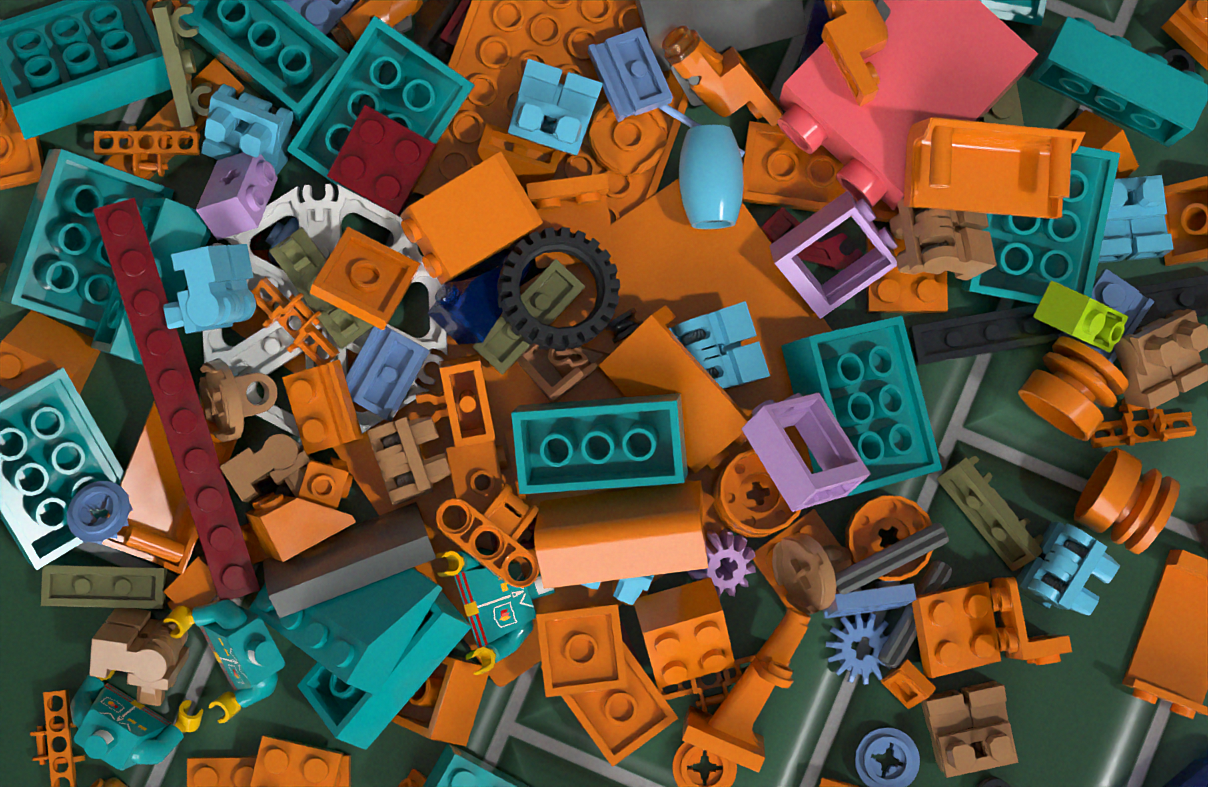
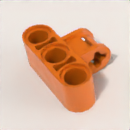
(504, 526)

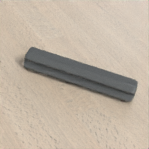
(891, 558)
(905, 629)

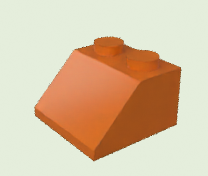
(1187, 221)
(42, 346)
(292, 524)
(446, 702)

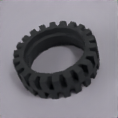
(584, 250)

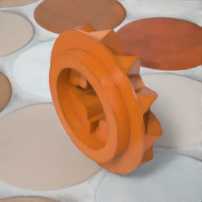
(688, 755)

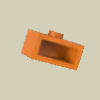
(476, 474)

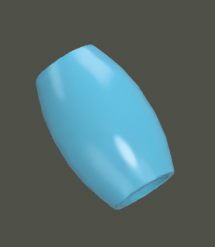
(711, 177)

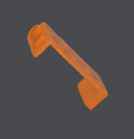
(659, 364)
(1173, 641)

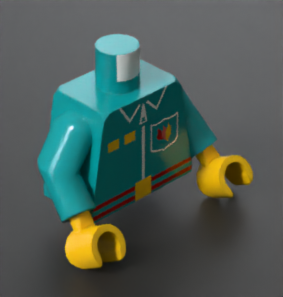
(496, 611)
(240, 647)
(123, 730)

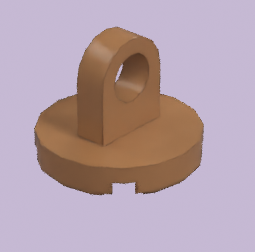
(226, 399)
(808, 571)

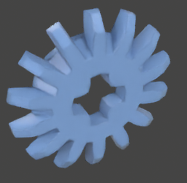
(846, 655)

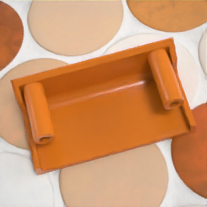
(988, 167)
(160, 519)
(621, 534)

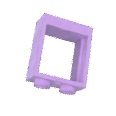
(850, 280)
(826, 440)

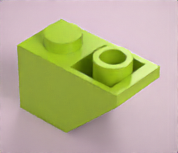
(1081, 316)

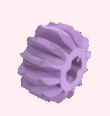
(735, 561)

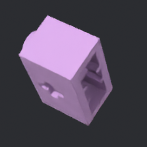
(236, 194)

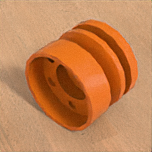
(1076, 383)
(1133, 504)
(883, 513)
(744, 515)

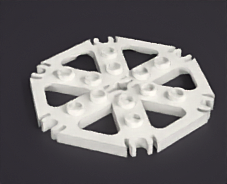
(268, 347)

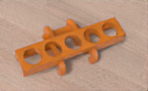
(135, 151)
(299, 309)
(1156, 418)
(700, 686)
(52, 732)

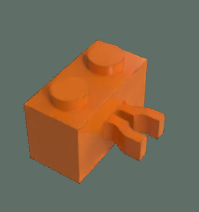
(465, 401)

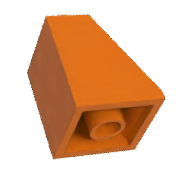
(470, 219)

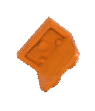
(1012, 630)

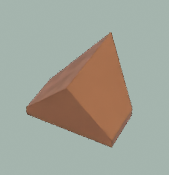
(559, 370)

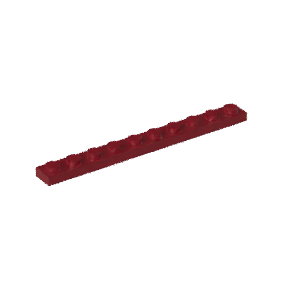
(176, 400)

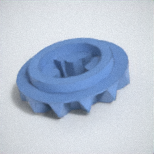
(98, 496)
(902, 749)

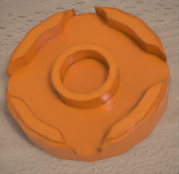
(627, 145)

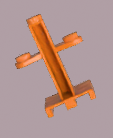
(730, 728)

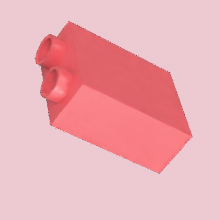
(937, 63)

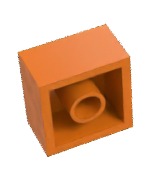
(684, 632)

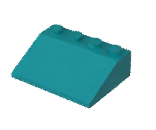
(78, 61)
(389, 76)
(1062, 249)
(60, 253)
(874, 395)
(45, 459)
(360, 631)

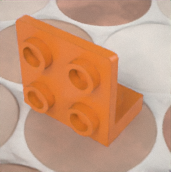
(573, 204)

